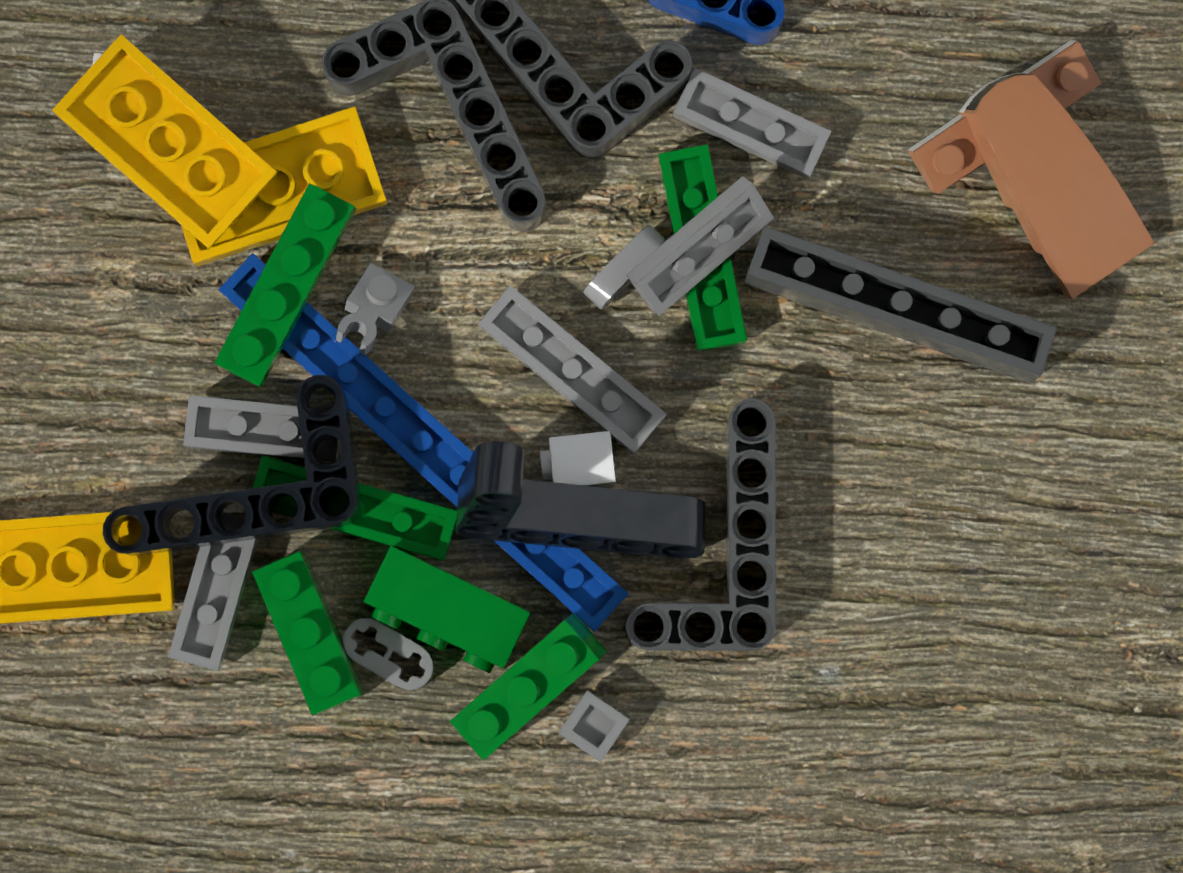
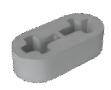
(613, 277)
(383, 665)

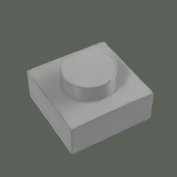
(594, 726)

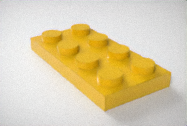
(164, 141)
(320, 152)
(69, 572)

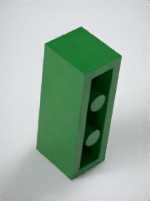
(446, 610)
(308, 633)
(528, 686)

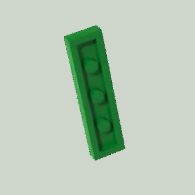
(285, 285)
(714, 300)
(382, 517)

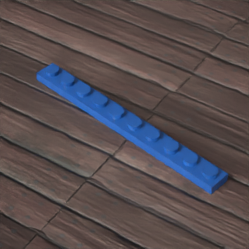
(427, 446)

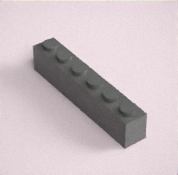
(900, 305)

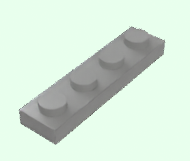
(572, 369)

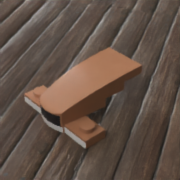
(1042, 168)

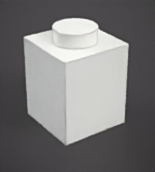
(579, 460)

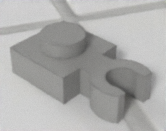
(374, 303)

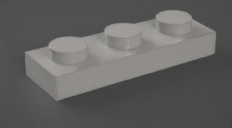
(751, 123)
(700, 246)
(250, 428)
(213, 600)

